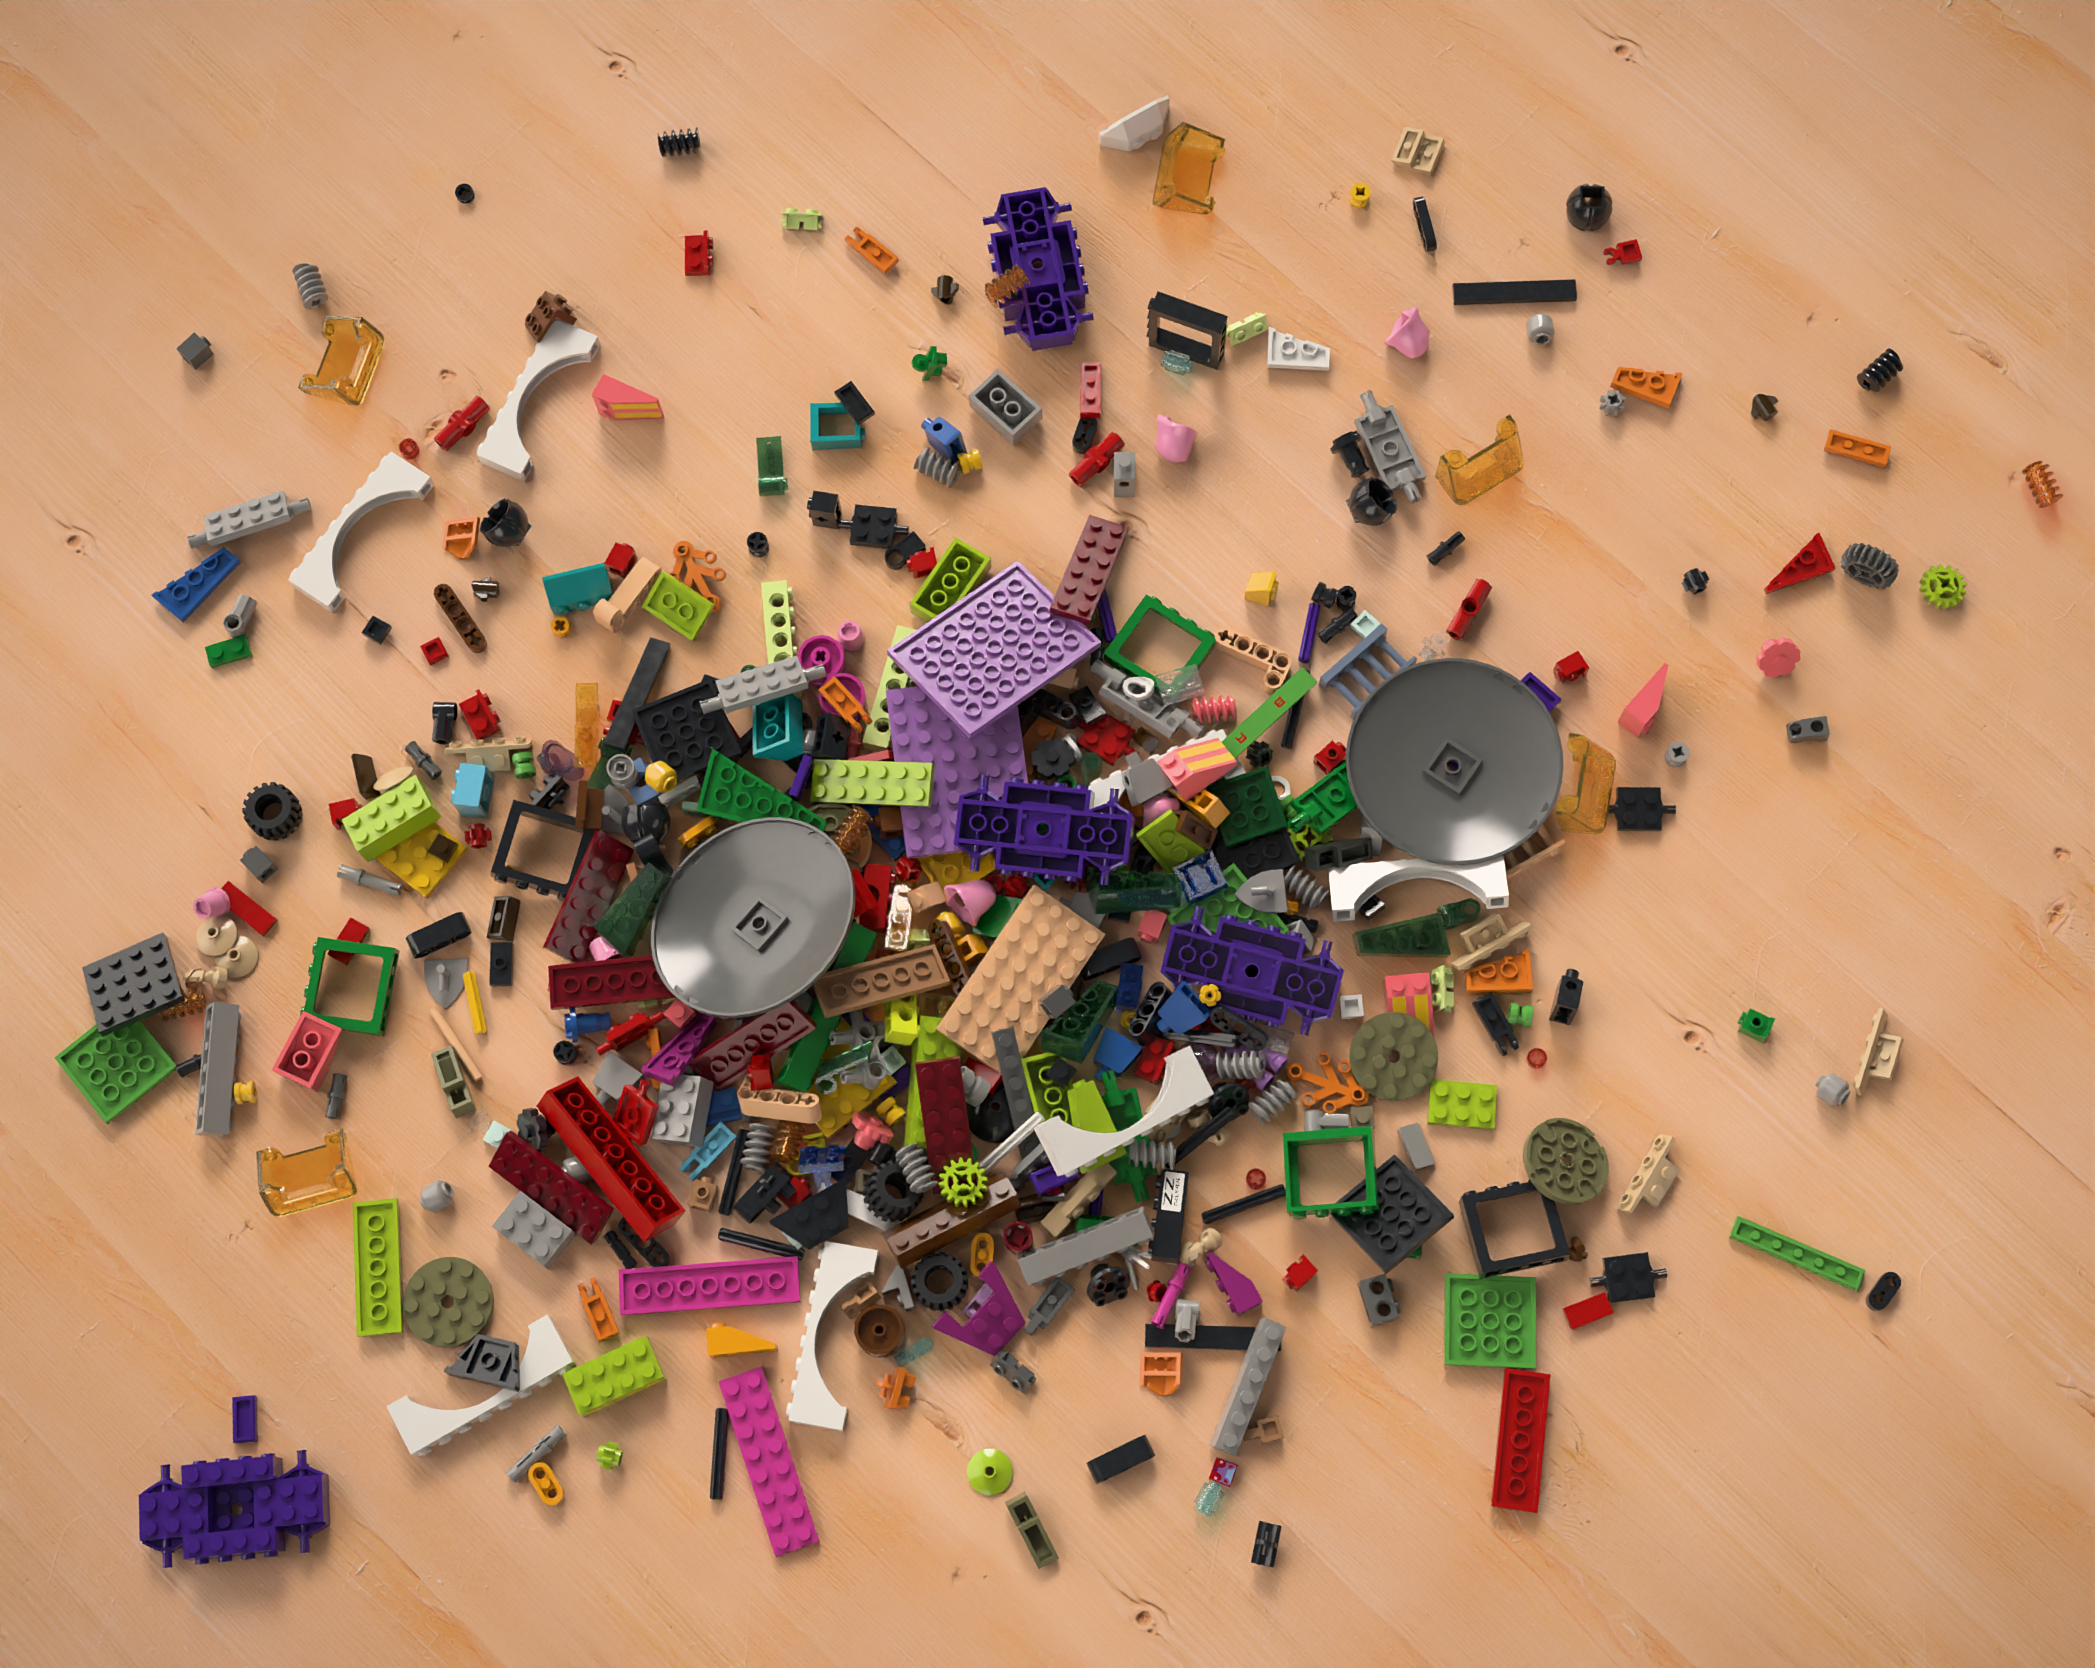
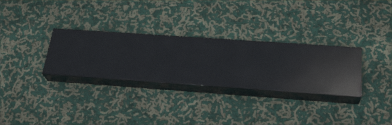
(1514, 292)
(637, 694)
(1205, 1337)

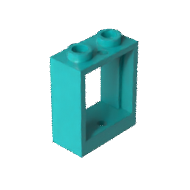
(832, 442)

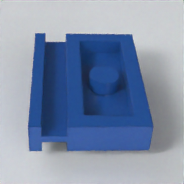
(723, 1107)

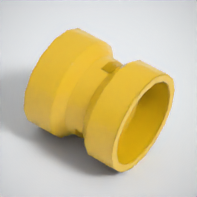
(968, 461)
(891, 1111)

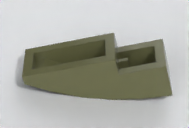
(453, 1082)
(1031, 1530)

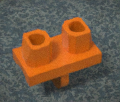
(899, 1379)

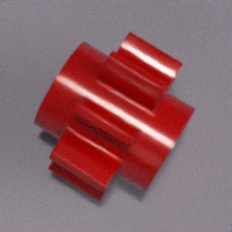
(478, 836)
(908, 869)
(1016, 886)

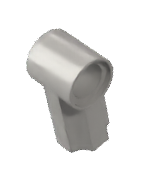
(240, 615)
(1320, 1121)
(1186, 1317)

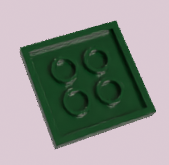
(1251, 805)

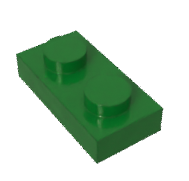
(228, 651)

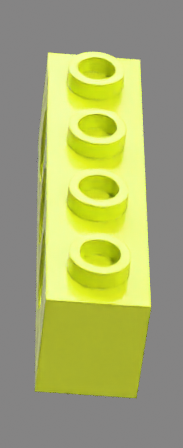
(901, 1020)

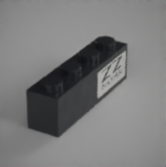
(1169, 1217)

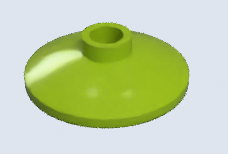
(990, 1484)

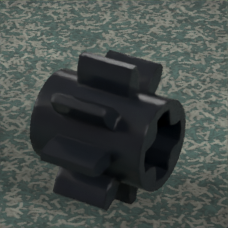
(1695, 581)
(1259, 754)

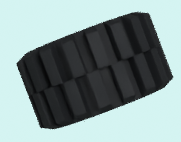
(283, 822)
(881, 1202)
(926, 1267)

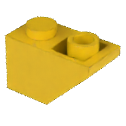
(1262, 588)

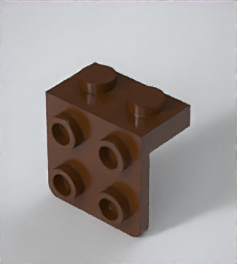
(545, 312)

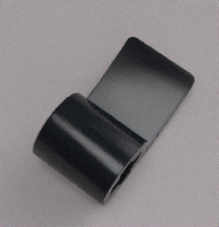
(882, 1153)

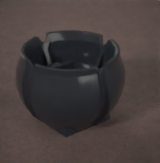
(1589, 216)
(1371, 502)
(506, 524)
(643, 820)

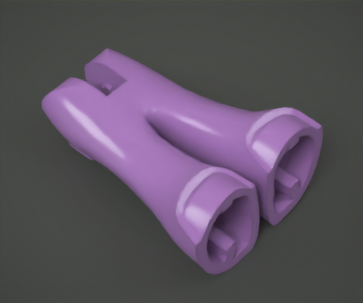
(1274, 1062)

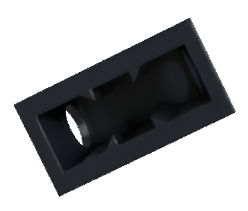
(1566, 998)

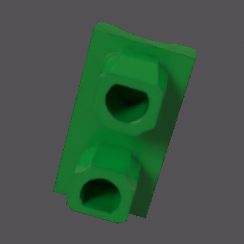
(930, 363)

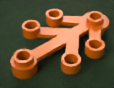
(695, 571)
(1331, 1085)

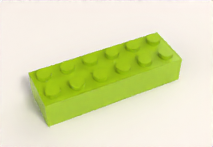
(928, 1046)

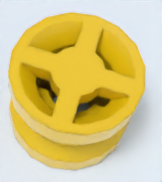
(1359, 201)
(245, 1092)

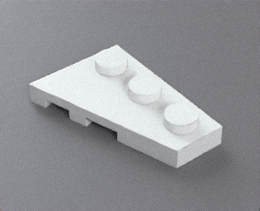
(1293, 353)

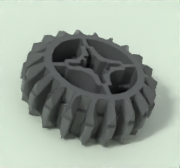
(1869, 565)

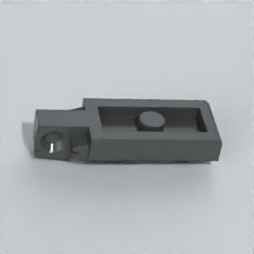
(1033, 1162)
(1048, 1304)

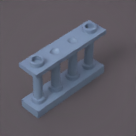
(1362, 652)

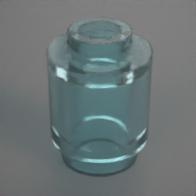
(1176, 362)
(1208, 1498)

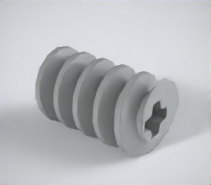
(310, 285)
(937, 468)
(1304, 888)
(1240, 1066)
(1272, 1101)
(757, 1147)
(1152, 1153)
(915, 1169)

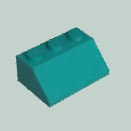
(578, 588)
(778, 728)

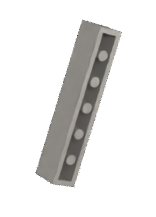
(217, 1070)
(1086, 1245)
(1247, 1386)

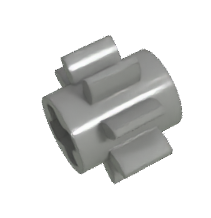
(1615, 398)

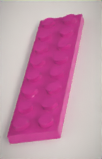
(709, 1286)
(769, 1461)

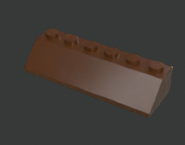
(947, 1223)

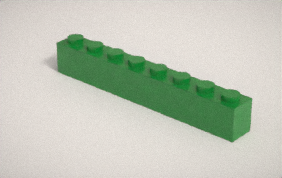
(806, 1052)

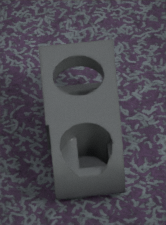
(1808, 730)

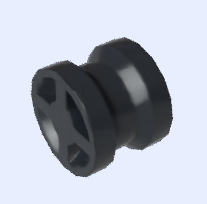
(757, 539)
(563, 1048)

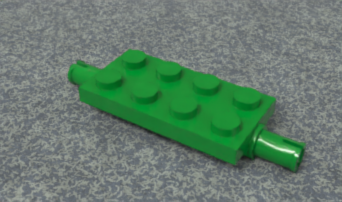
(1324, 803)
(1124, 1113)

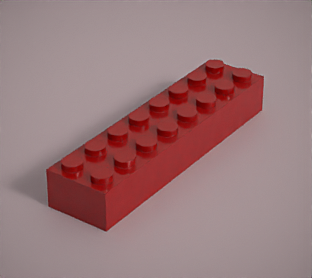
(610, 1158)

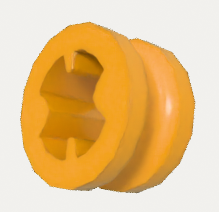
(559, 633)

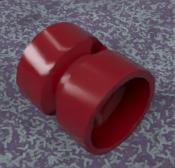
(1018, 1238)

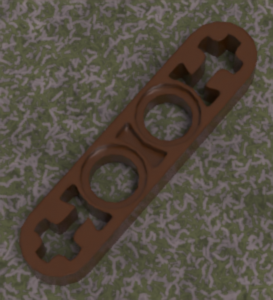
(461, 617)
(954, 956)

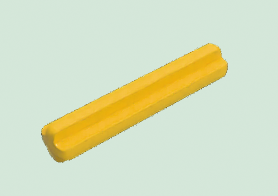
(475, 1003)

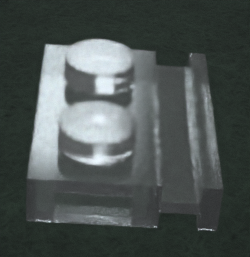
(1180, 684)
(1278, 1038)

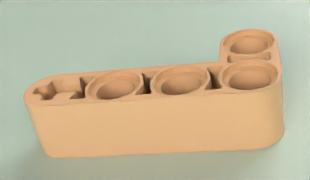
(629, 594)
(1250, 656)
(779, 1104)

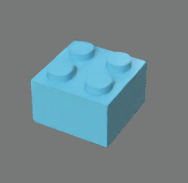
(472, 790)

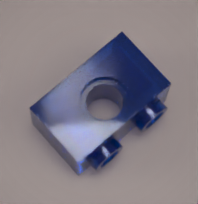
(1129, 987)

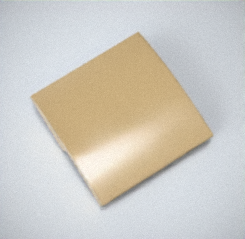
(1418, 151)

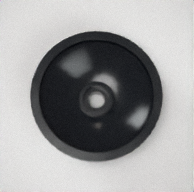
(990, 1124)

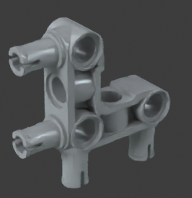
(871, 1071)

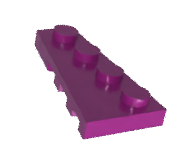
(680, 1050)

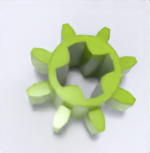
(609, 1455)

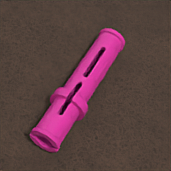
(1174, 1288)

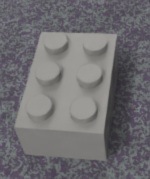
(1005, 407)
(683, 1111)
(534, 1230)

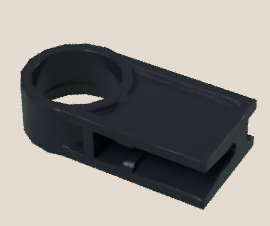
(906, 547)

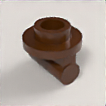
(1577, 1250)

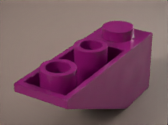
(1238, 1288)

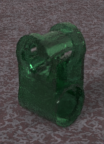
(1457, 913)

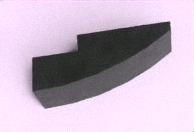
(1338, 853)

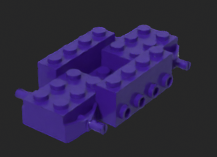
(1056, 290)
(1075, 832)
(1282, 979)
(201, 1515)

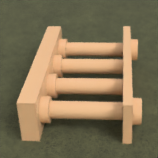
(1553, 850)

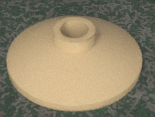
(222, 941)
(243, 963)

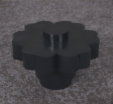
(1052, 758)
(534, 1128)

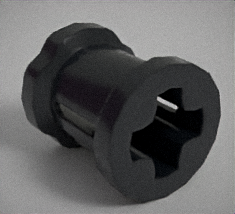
(1350, 593)

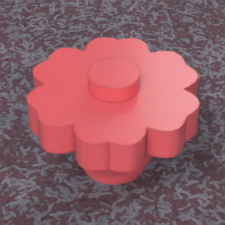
(1778, 657)
(870, 1130)

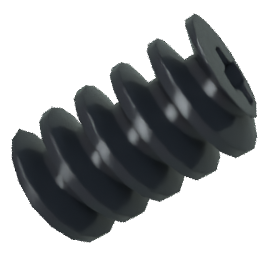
(679, 142)
(1880, 371)

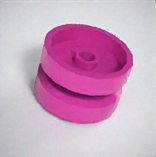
(822, 650)
(853, 685)

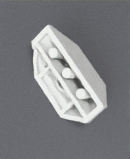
(1137, 127)

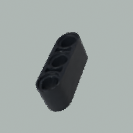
(438, 935)
(1111, 958)
(1144, 1023)
(747, 1204)
(1120, 1459)

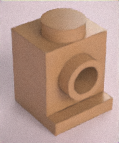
(706, 1202)

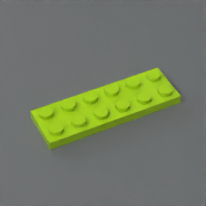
(873, 783)
(377, 1267)

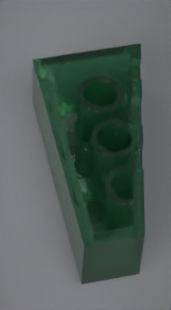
(1133, 891)
(631, 912)
(1407, 938)
(1082, 1023)

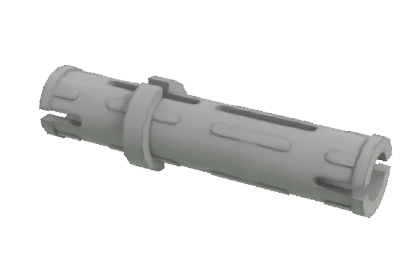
(359, 878)
(536, 1453)

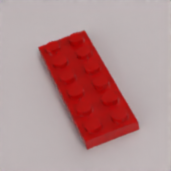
(1520, 1440)

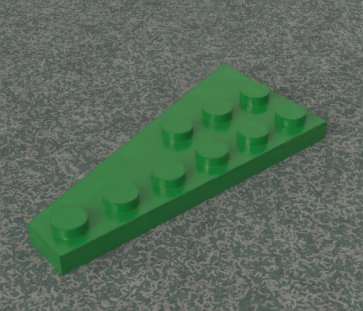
(741, 796)

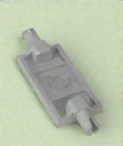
(1389, 447)
(248, 518)
(761, 685)
(1151, 710)

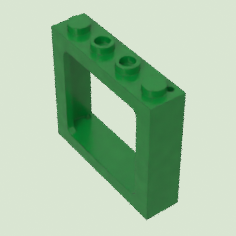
(1200, 655)
(390, 960)
(1294, 1140)

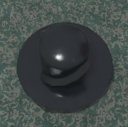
(1229, 1095)
(1107, 1284)

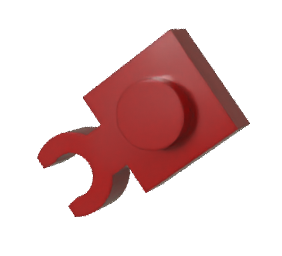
(1626, 252)

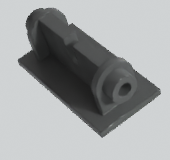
(1005, 1364)

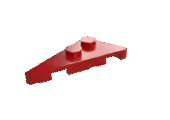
(1809, 563)

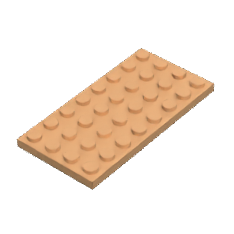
(1033, 953)

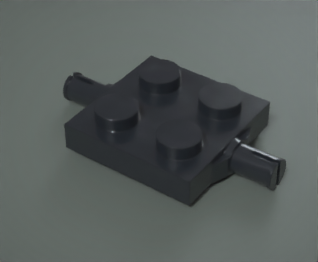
(873, 526)
(1639, 809)
(1628, 1277)

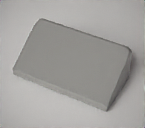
(1415, 1146)

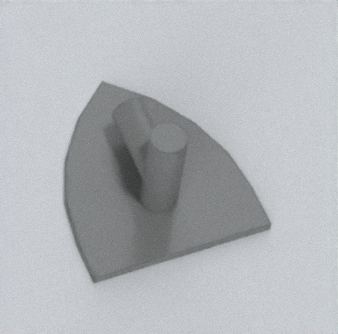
(612, 810)
(1264, 892)
(445, 979)

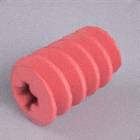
(1214, 709)

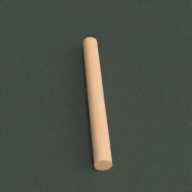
(464, 1057)

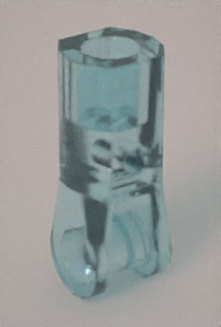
(913, 1351)

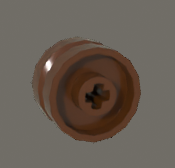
(879, 1344)

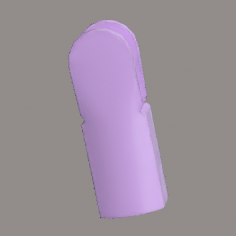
(979, 1298)

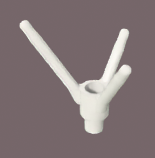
(1132, 1255)

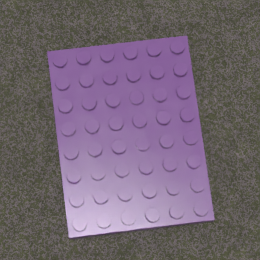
(992, 649)
(928, 735)

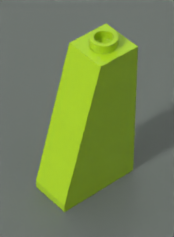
(1091, 1115)

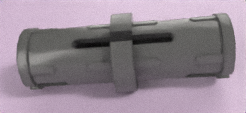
(423, 760)
(336, 1096)

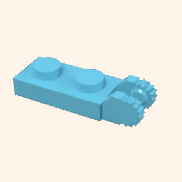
(713, 1146)

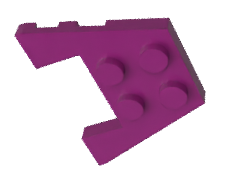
(993, 1321)

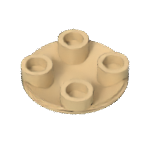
(392, 778)

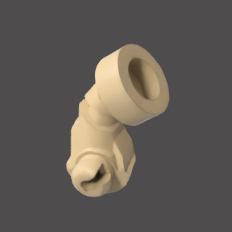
(216, 977)
(1200, 1118)
(1209, 1241)

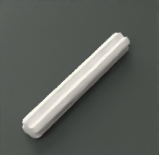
(1011, 1142)

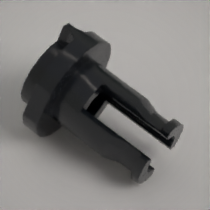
(1350, 453)

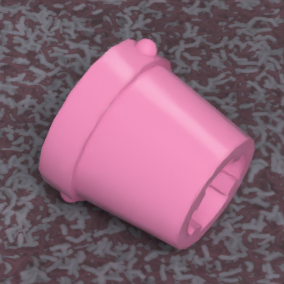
(850, 636)
(212, 903)
(603, 950)

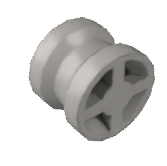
(1674, 758)

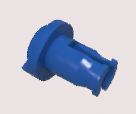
(584, 1023)

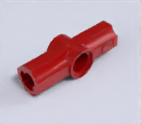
(461, 423)
(1096, 459)
(1464, 619)

